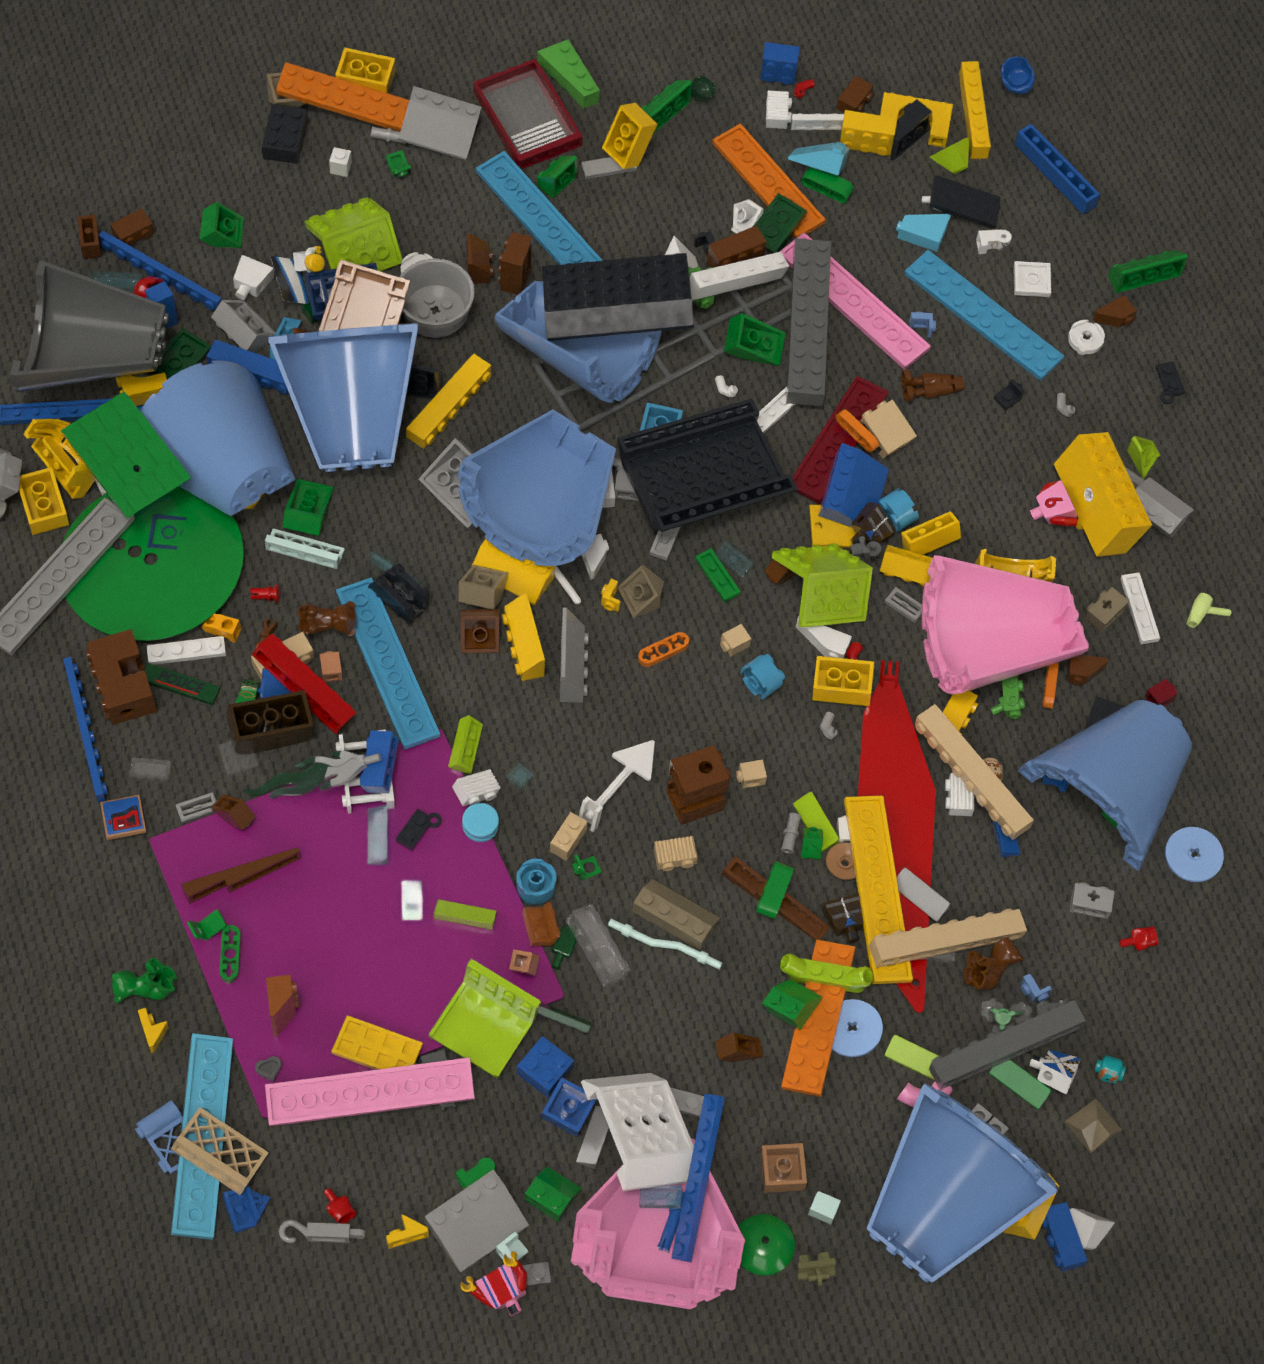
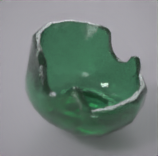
(702, 89)

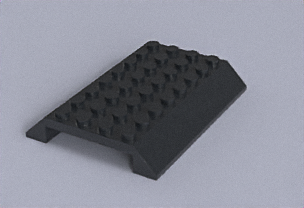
(617, 297)
(702, 466)

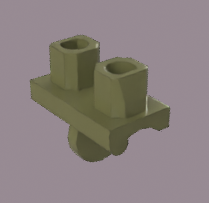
(817, 1269)

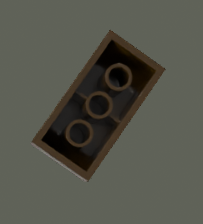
(269, 722)

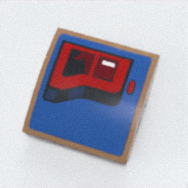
(123, 817)

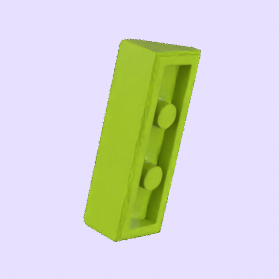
(465, 744)
(813, 816)
(465, 914)
(910, 1055)

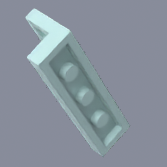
(304, 551)

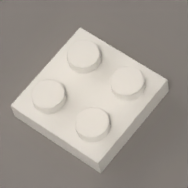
(1032, 279)

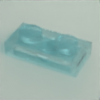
(661, 1197)

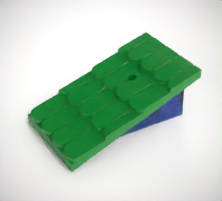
(121, 439)

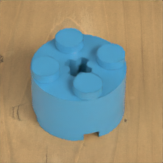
(899, 509)
(762, 676)
(538, 871)

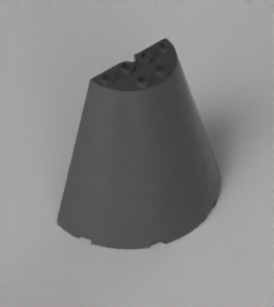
(88, 332)

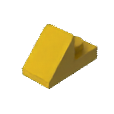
(153, 1033)
(413, 1232)

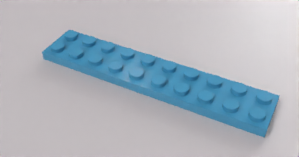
(535, 211)
(984, 315)
(389, 666)

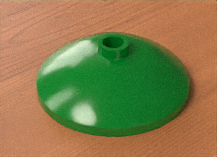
(770, 1257)

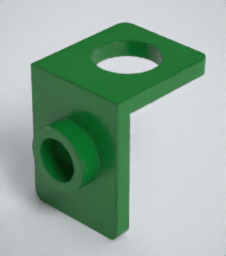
(578, 868)
(208, 926)

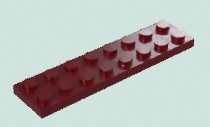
(815, 469)

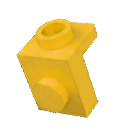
(608, 593)

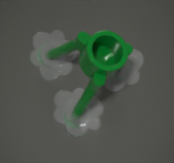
(994, 1011)

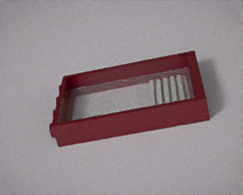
(527, 114)

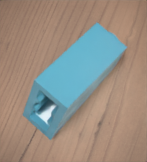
(923, 229)

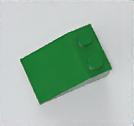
(754, 340)
(307, 507)

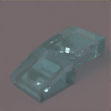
(412, 900)

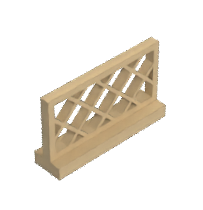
(211, 1162)

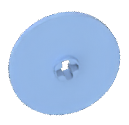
(1183, 844)
(867, 1033)

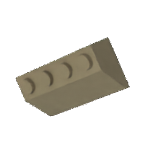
(675, 914)

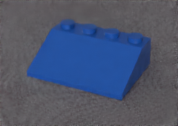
(851, 485)

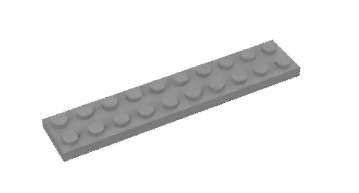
(60, 574)

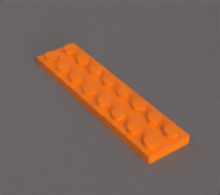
(342, 96)
(764, 174)
(814, 1043)

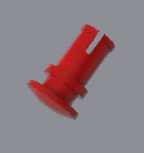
(266, 593)

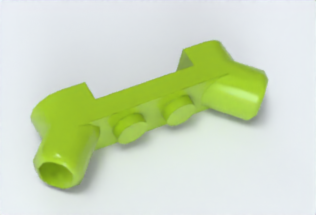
(804, 970)

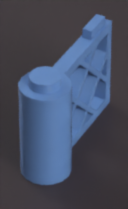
(156, 1126)

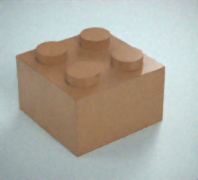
(783, 1168)

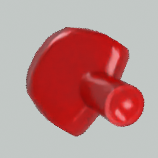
(1141, 938)
(339, 1207)

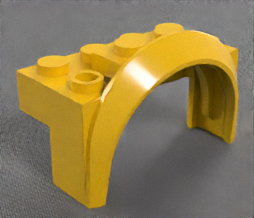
(49, 448)
(1041, 569)

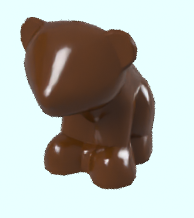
(316, 619)
(986, 972)

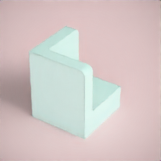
(824, 1207)
(511, 1244)

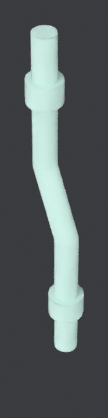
(629, 931)

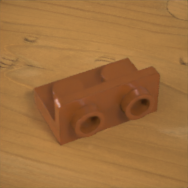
(541, 925)

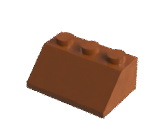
(282, 1001)

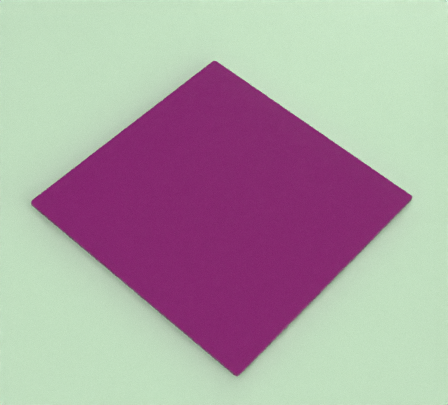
(341, 920)

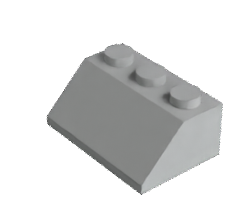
(242, 324)
(1162, 507)

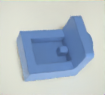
(923, 320)
(1030, 988)

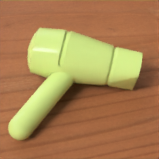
(1201, 607)

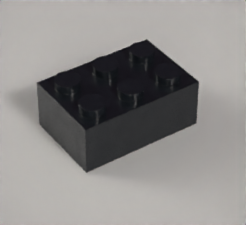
(284, 134)

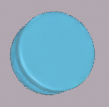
(480, 822)

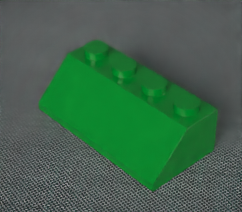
(669, 102)
(1147, 270)

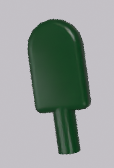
(563, 946)

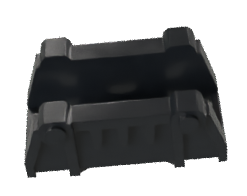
(402, 593)

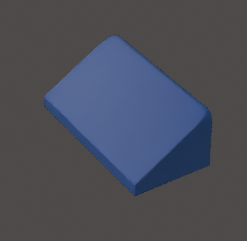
(1006, 845)

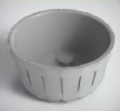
(439, 285)

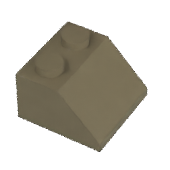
(482, 587)

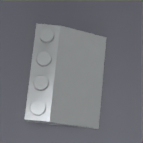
(439, 123)
(443, 479)
(572, 659)
(476, 1221)

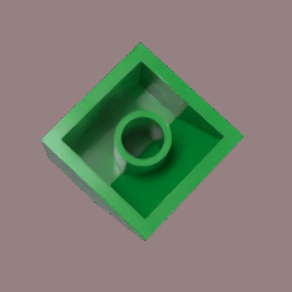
(558, 175)
(221, 227)
(791, 1003)
(551, 1193)

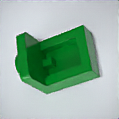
(398, 164)
(812, 843)

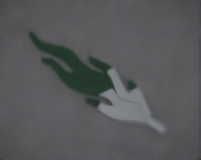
(323, 769)

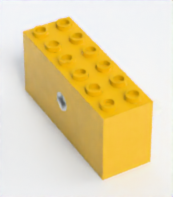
(1102, 494)

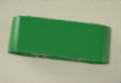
(827, 183)
(774, 890)

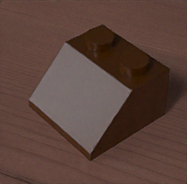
(478, 260)
(479, 630)

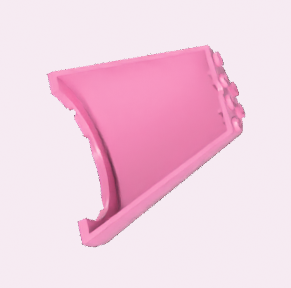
(994, 624)

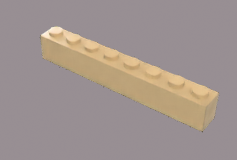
(973, 772)
(946, 938)

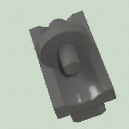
(865, 551)

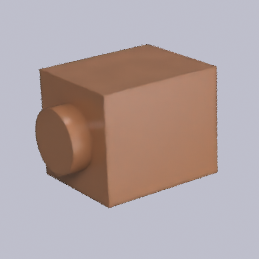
(331, 666)
(524, 962)

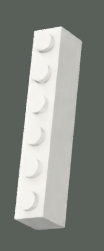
(737, 275)

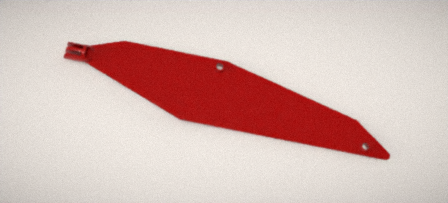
(897, 770)

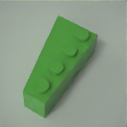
(569, 71)

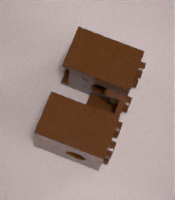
(112, 662)
(698, 784)

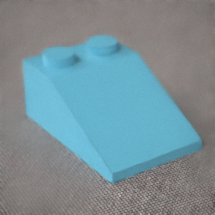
(824, 157)

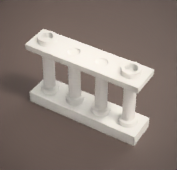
(347, 800)

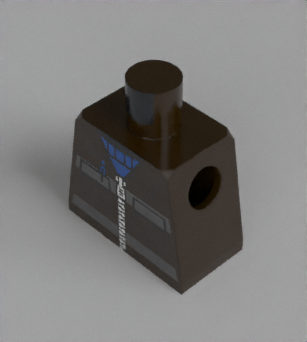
(872, 524)
(845, 916)

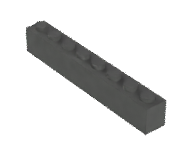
(1007, 1044)

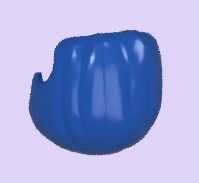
(1017, 75)

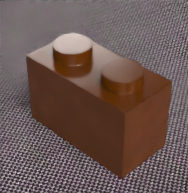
(855, 96)
(132, 227)
(89, 236)

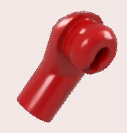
(801, 87)
(854, 650)

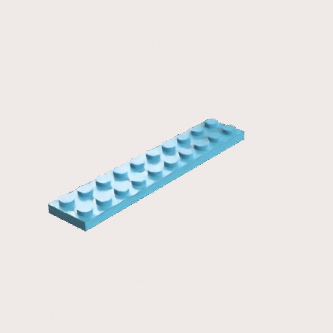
(205, 1088)

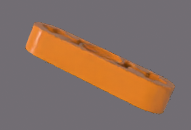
(857, 430)
(665, 642)
(1050, 682)

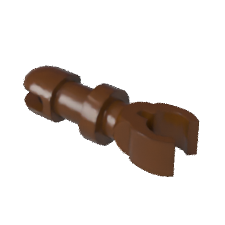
(267, 630)

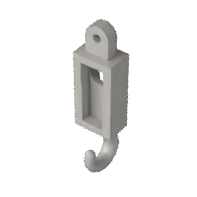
(322, 1232)

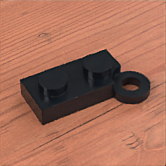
(1170, 381)
(416, 828)

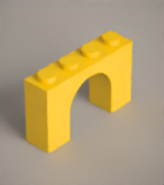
(894, 105)
(141, 388)

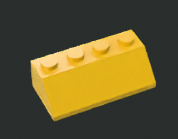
(522, 575)
(524, 638)

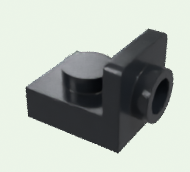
(704, 239)
(1009, 395)

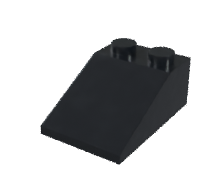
(912, 127)
(424, 382)

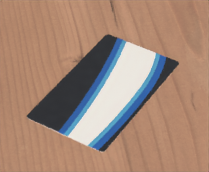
(289, 280)

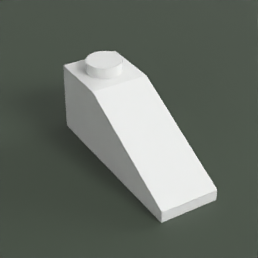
(827, 640)

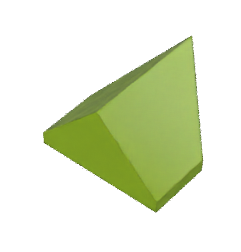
(954, 157)
(1143, 454)

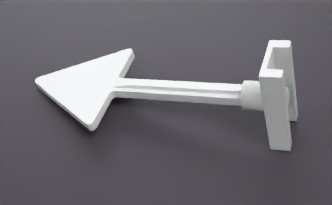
(637, 760)

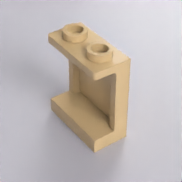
(888, 427)

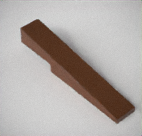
(238, 876)
(790, 909)

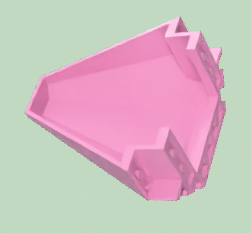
(620, 1240)

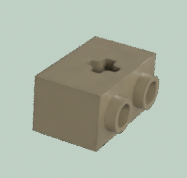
(1106, 609)

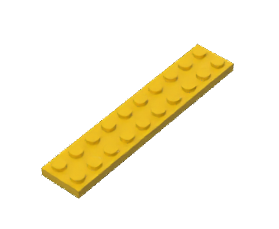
(876, 879)

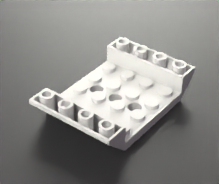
(653, 1152)

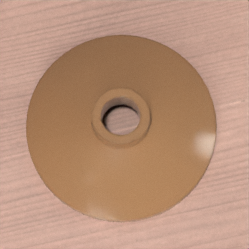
(835, 856)

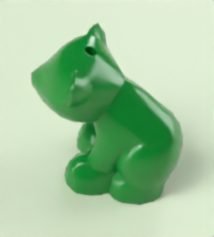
(153, 984)

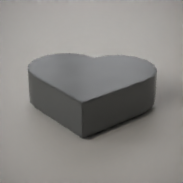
(269, 1068)

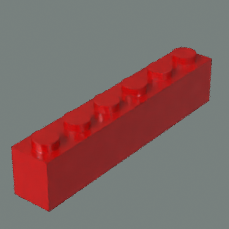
(298, 676)

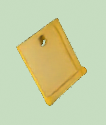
(830, 532)

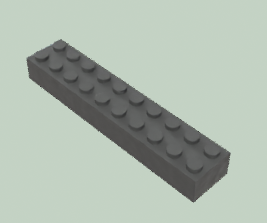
(808, 322)

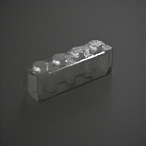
(598, 945)

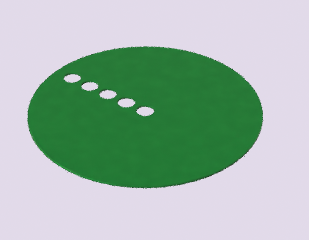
(176, 590)

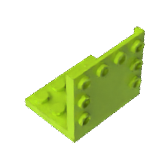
(357, 234)
(833, 584)
(486, 1019)

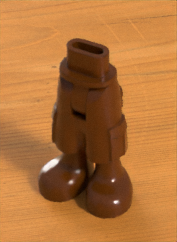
(931, 383)

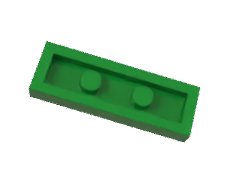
(717, 575)

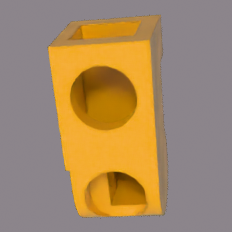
(223, 626)

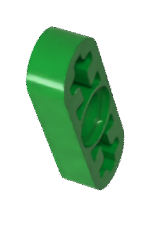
(234, 967)

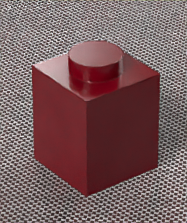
(1162, 693)

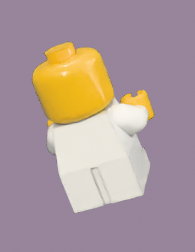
(309, 260)

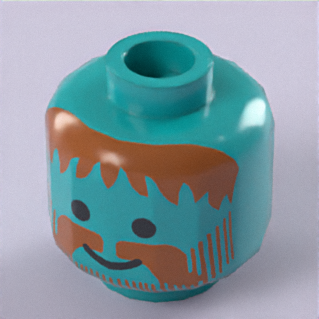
(1110, 1069)

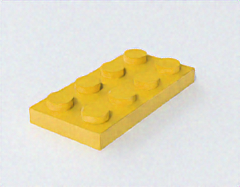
(375, 1046)

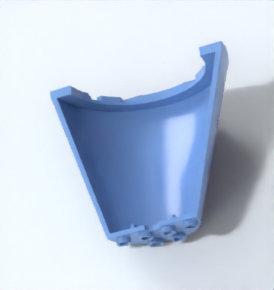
(600, 364)
(349, 390)
(220, 434)
(538, 490)
(1125, 767)
(952, 1187)

